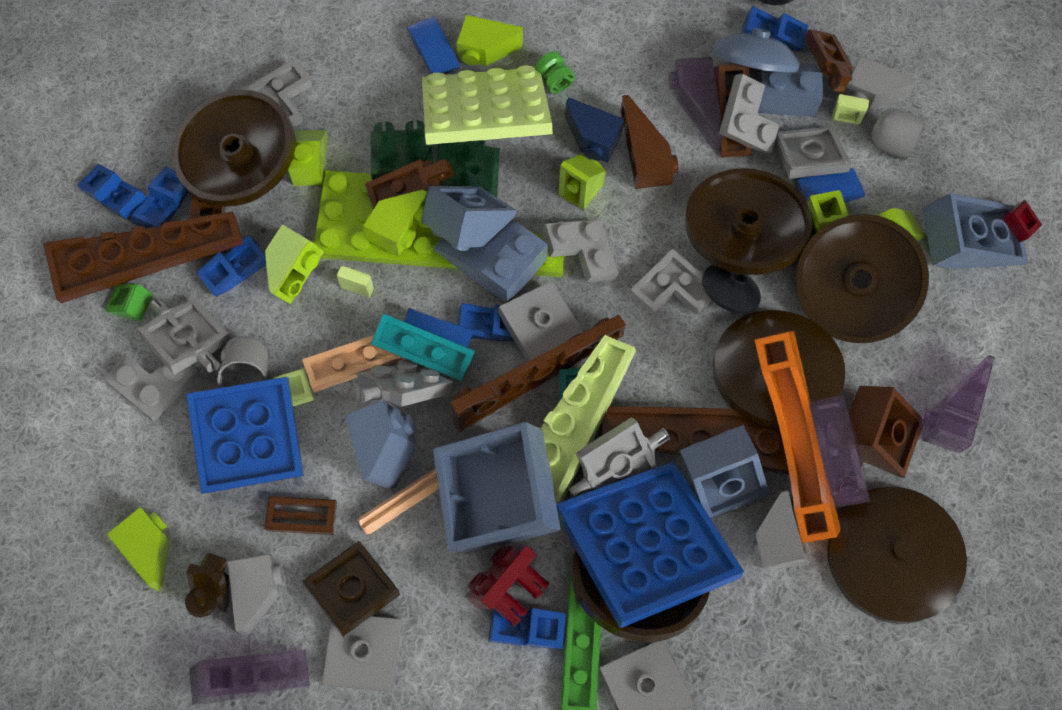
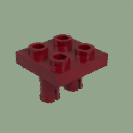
(509, 565)

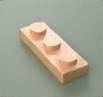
(346, 362)

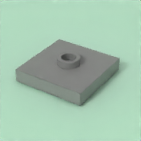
(811, 152)
(539, 320)
(364, 656)
(646, 680)

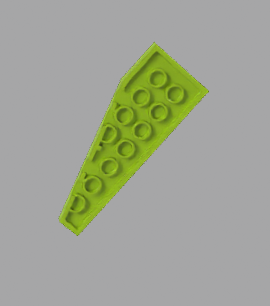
(342, 237)

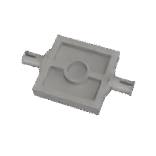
(184, 335)
(402, 384)
(617, 456)

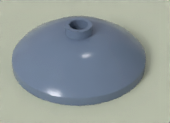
(756, 51)

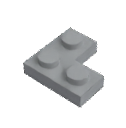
(282, 86)
(742, 118)
(588, 242)
(671, 277)
(147, 391)

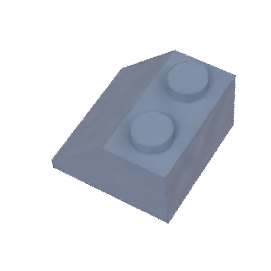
(791, 92)
(465, 215)
(382, 442)
(725, 471)

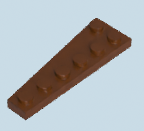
(100, 262)
(474, 405)
(699, 424)

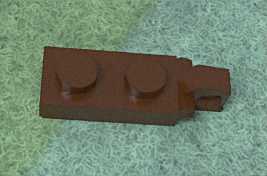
(830, 58)
(408, 179)

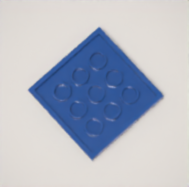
(648, 543)

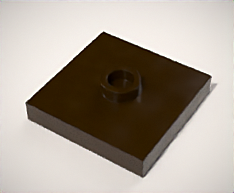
(351, 588)

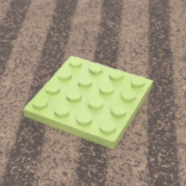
(485, 105)

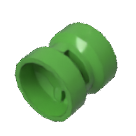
(557, 75)

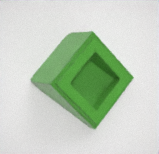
(129, 301)

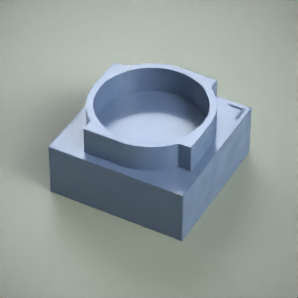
(496, 489)

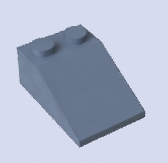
(971, 234)
(502, 263)

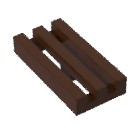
(300, 528)

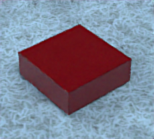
(1022, 221)

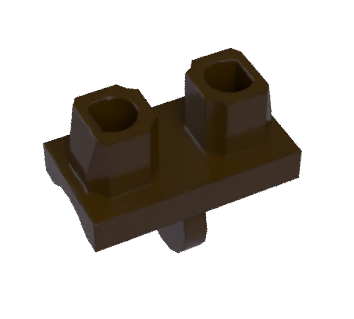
(207, 586)

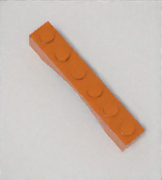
(791, 399)

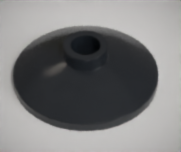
(731, 290)

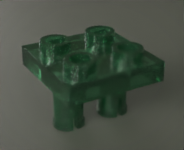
(397, 148)
(472, 164)

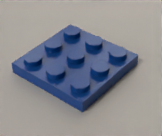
(245, 435)

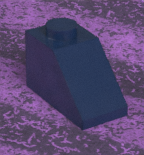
(593, 129)

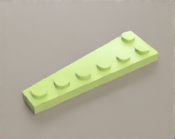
(582, 409)

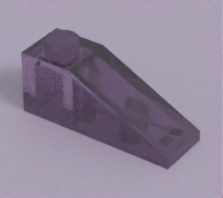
(698, 96)
(956, 416)
(840, 451)
(247, 676)

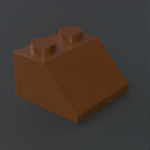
(885, 428)

